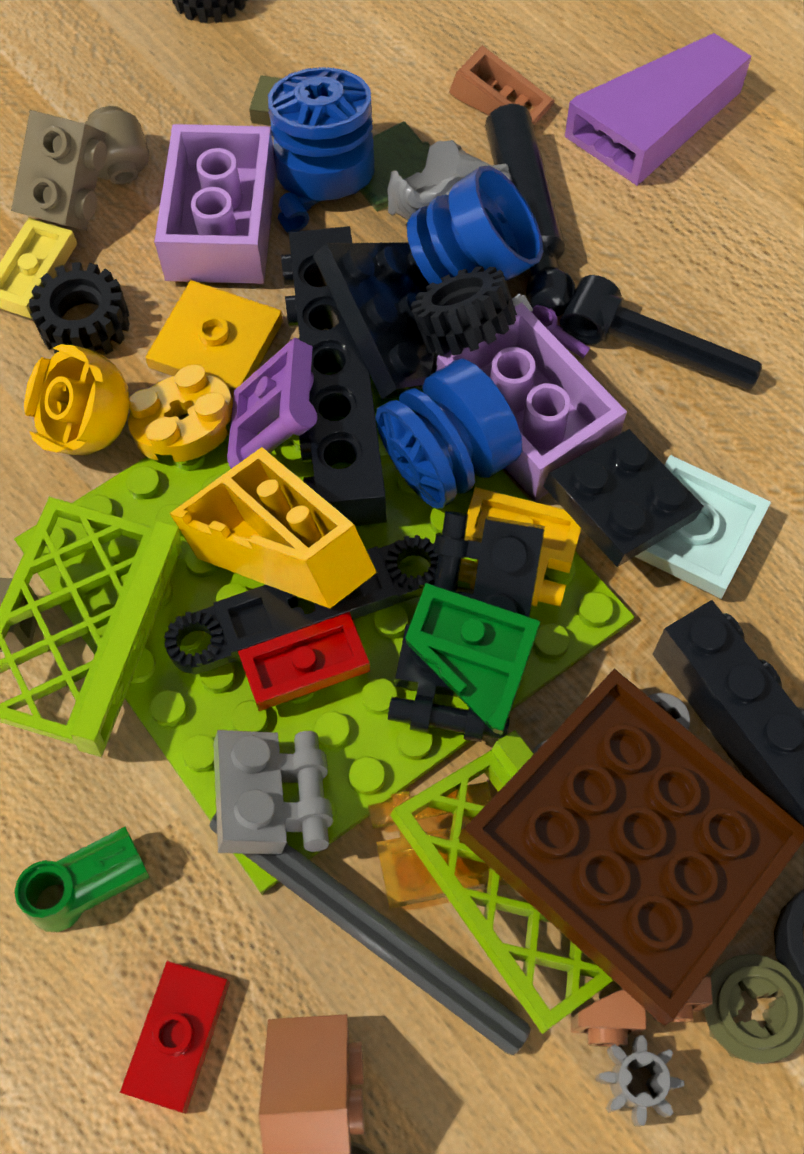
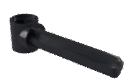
(598, 312)

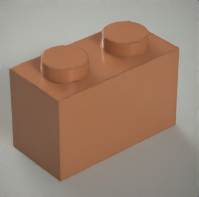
(308, 1086)

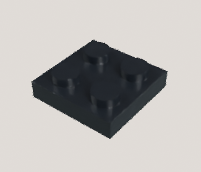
(622, 497)

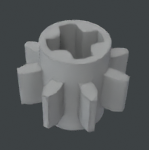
(658, 1083)

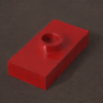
(304, 661)
(175, 1037)

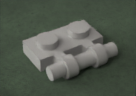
(250, 792)

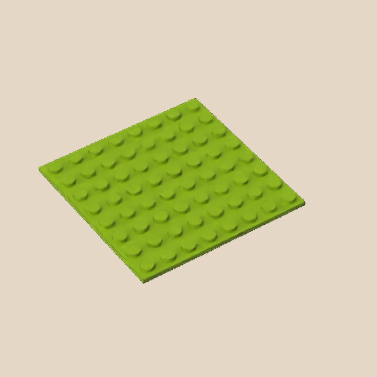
(362, 748)

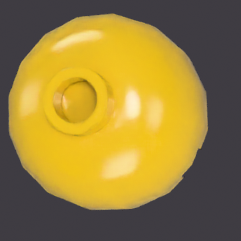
(76, 401)

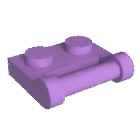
(274, 390)

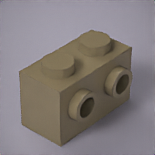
(59, 170)

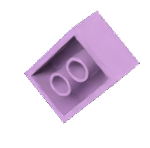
(216, 204)
(551, 395)

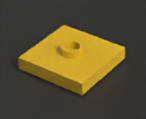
(215, 332)

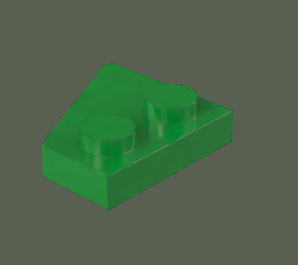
(473, 649)

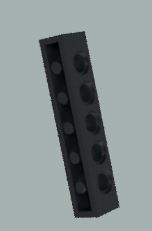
(359, 488)

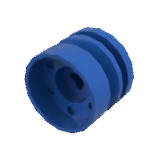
(322, 133)
(475, 226)
(449, 432)

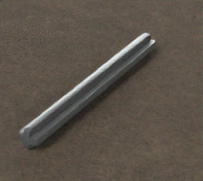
(395, 947)

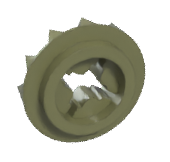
(783, 1018)

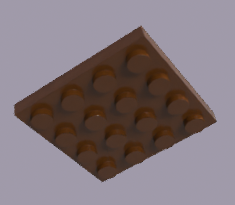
(636, 843)

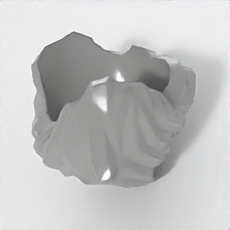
(443, 169)

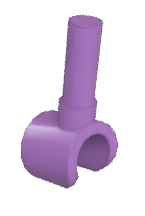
(549, 320)

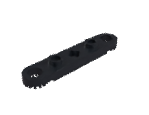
(267, 611)

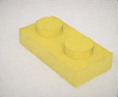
(32, 254)

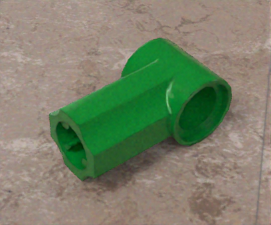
(88, 879)

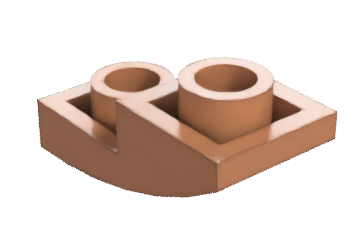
(620, 1015)

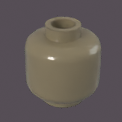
(124, 141)

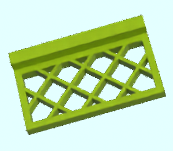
(126, 629)
(499, 766)

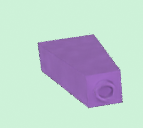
(656, 107)

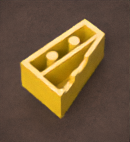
(275, 532)

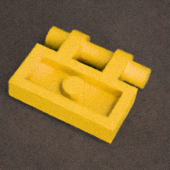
(558, 542)

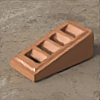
(484, 72)

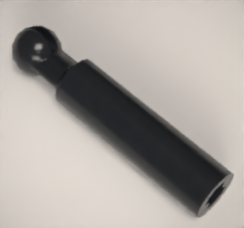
(516, 145)

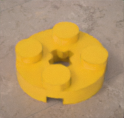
(156, 413)

